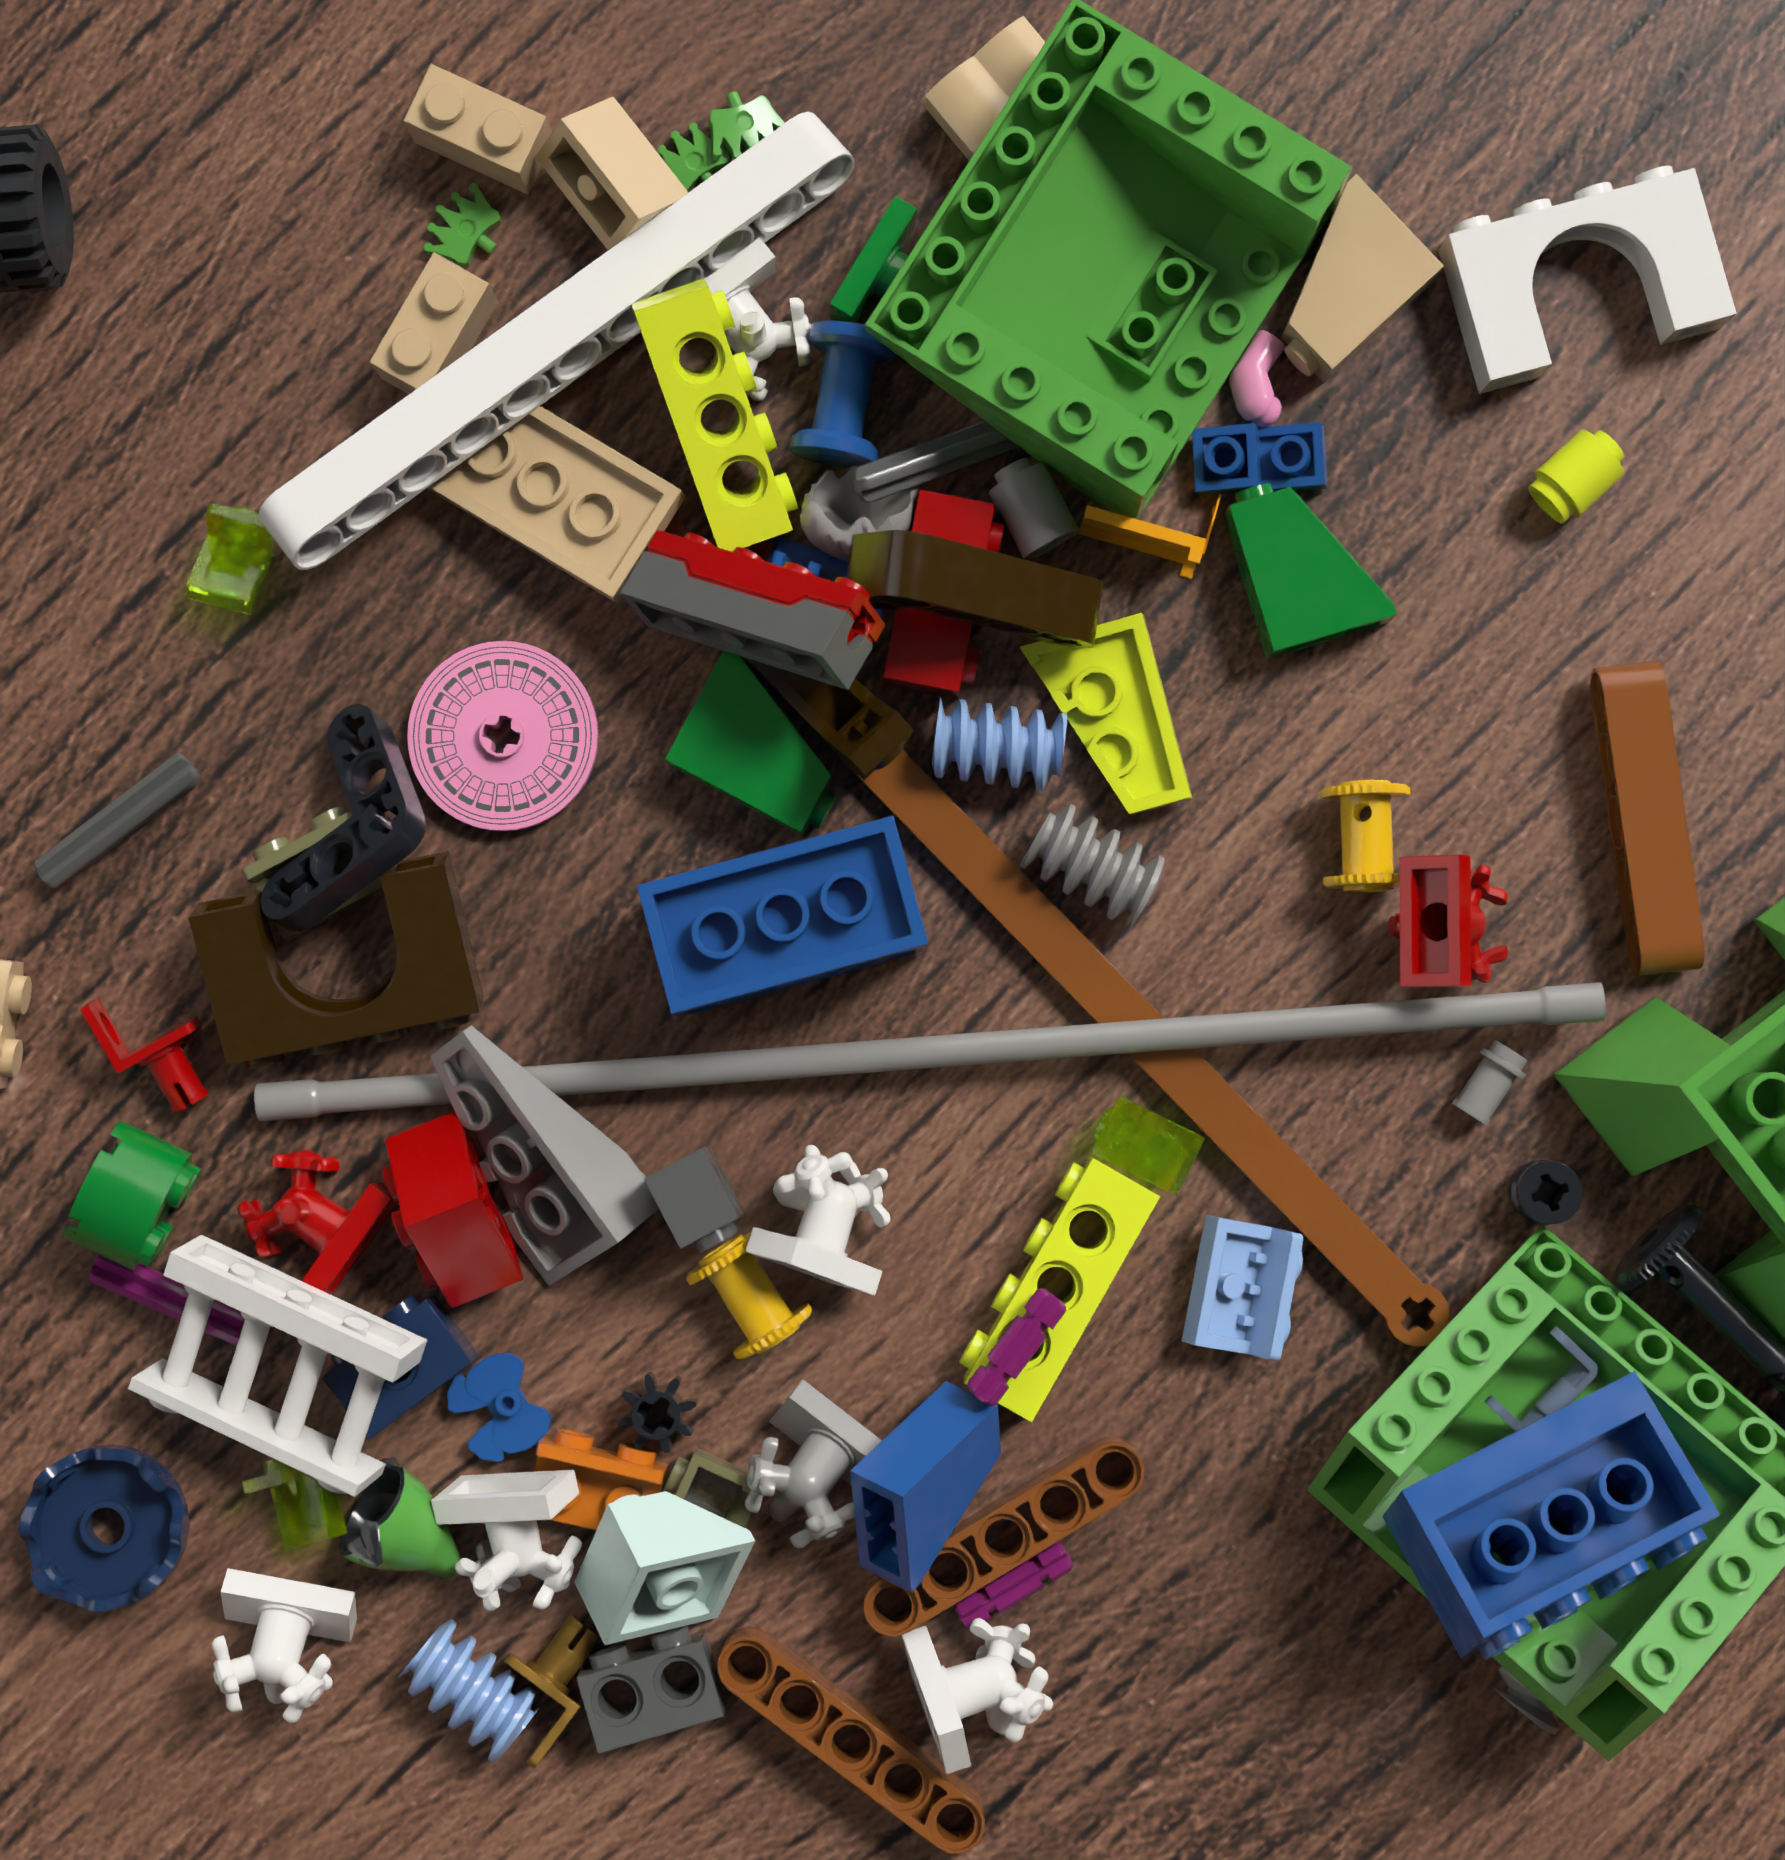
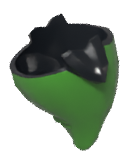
(396, 1527)

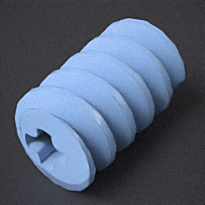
(998, 744)
(471, 1690)

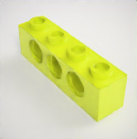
(666, 324)
(1124, 1210)

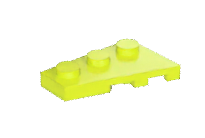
(1118, 711)

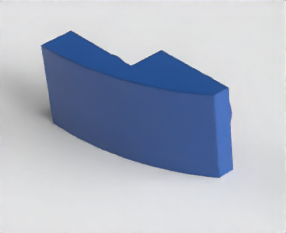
(1247, 456)

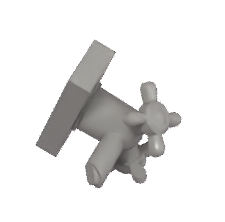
(828, 1450)

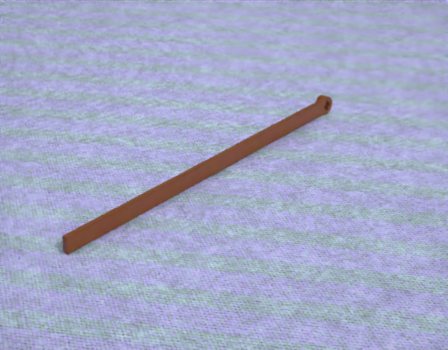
(1179, 1073)

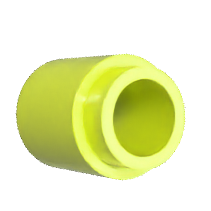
(1577, 475)

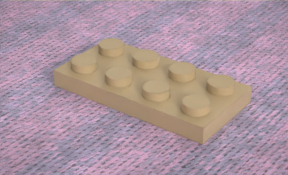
(564, 499)

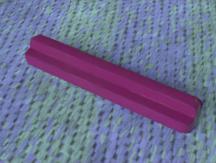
(165, 1296)

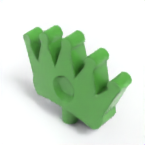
(741, 124)
(695, 160)
(466, 229)

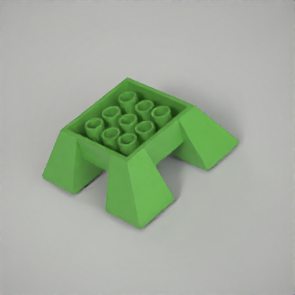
(1673, 1087)

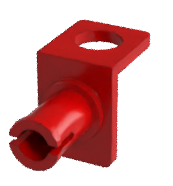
(160, 1055)

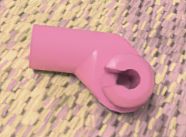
(1251, 383)

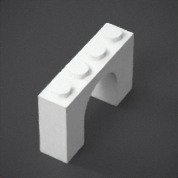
(1653, 223)

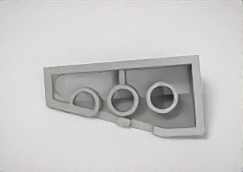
(560, 1174)

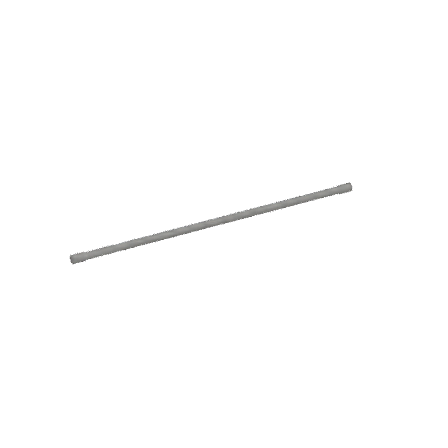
(1546, 1005)

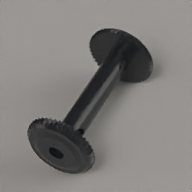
(1663, 1252)

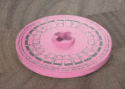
(475, 694)

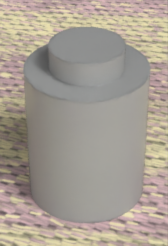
(1032, 508)

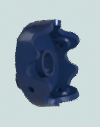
(60, 1536)

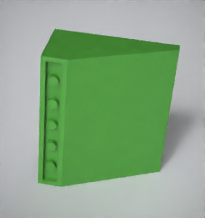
(1108, 257)
(1635, 1651)

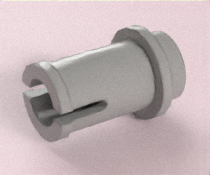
(1490, 1082)

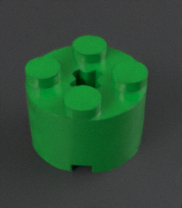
(130, 1196)

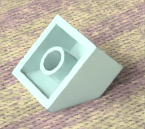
(659, 1566)

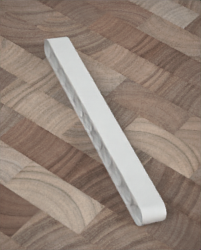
(551, 343)

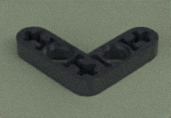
(306, 886)

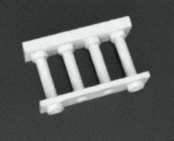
(322, 1327)

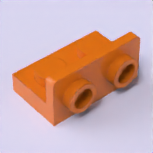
(599, 1474)

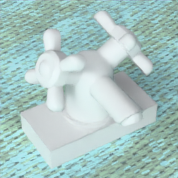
(754, 329)
(826, 1220)
(510, 1510)
(284, 1617)
(976, 1687)

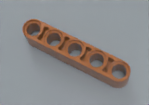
(1647, 818)
(1037, 1532)
(864, 1768)

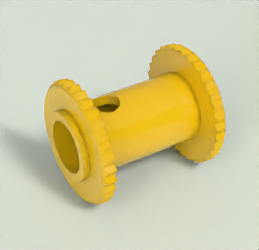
(1366, 844)
(749, 1296)

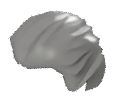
(836, 512)

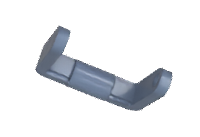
(1561, 1393)

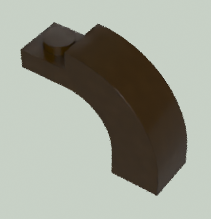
(849, 721)

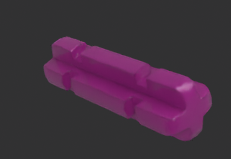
(1016, 1347)
(1015, 1584)

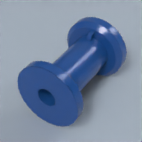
(841, 396)

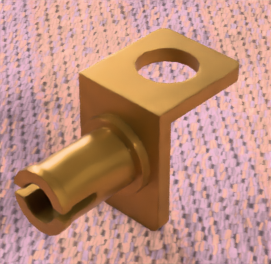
(553, 1673)

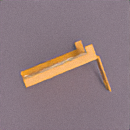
(1147, 537)

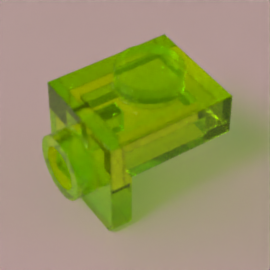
(231, 559)
(1146, 1144)
(302, 1505)

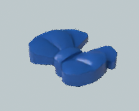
(497, 1384)

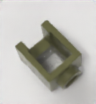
(711, 1485)

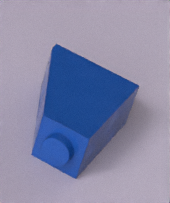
(922, 1482)

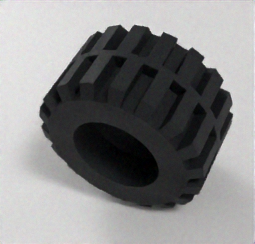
(33, 212)

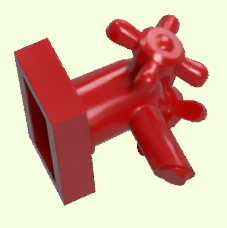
(1443, 922)
(317, 1220)

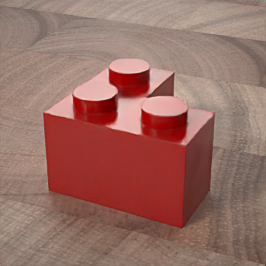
(449, 1211)

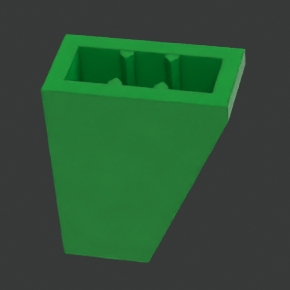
(1299, 574)
(751, 750)

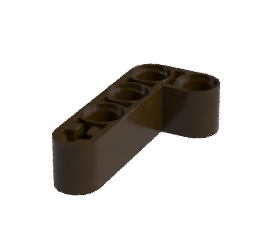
(975, 586)

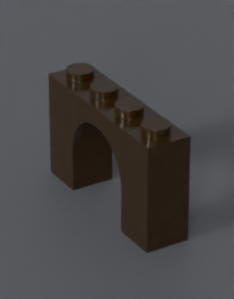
(268, 1014)

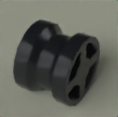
(1532, 1194)

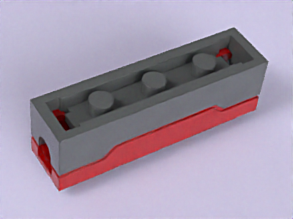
(754, 607)

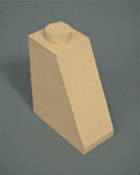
(1357, 282)

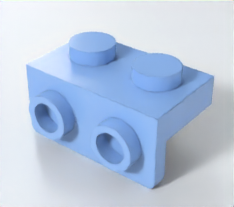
(1243, 1287)

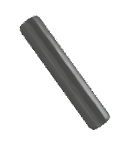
(929, 461)
(117, 821)

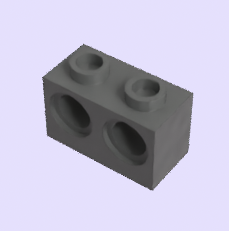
(696, 1200)
(658, 1705)

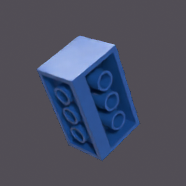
(783, 917)
(1561, 1475)

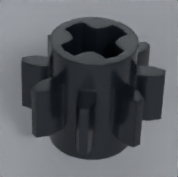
(675, 1410)

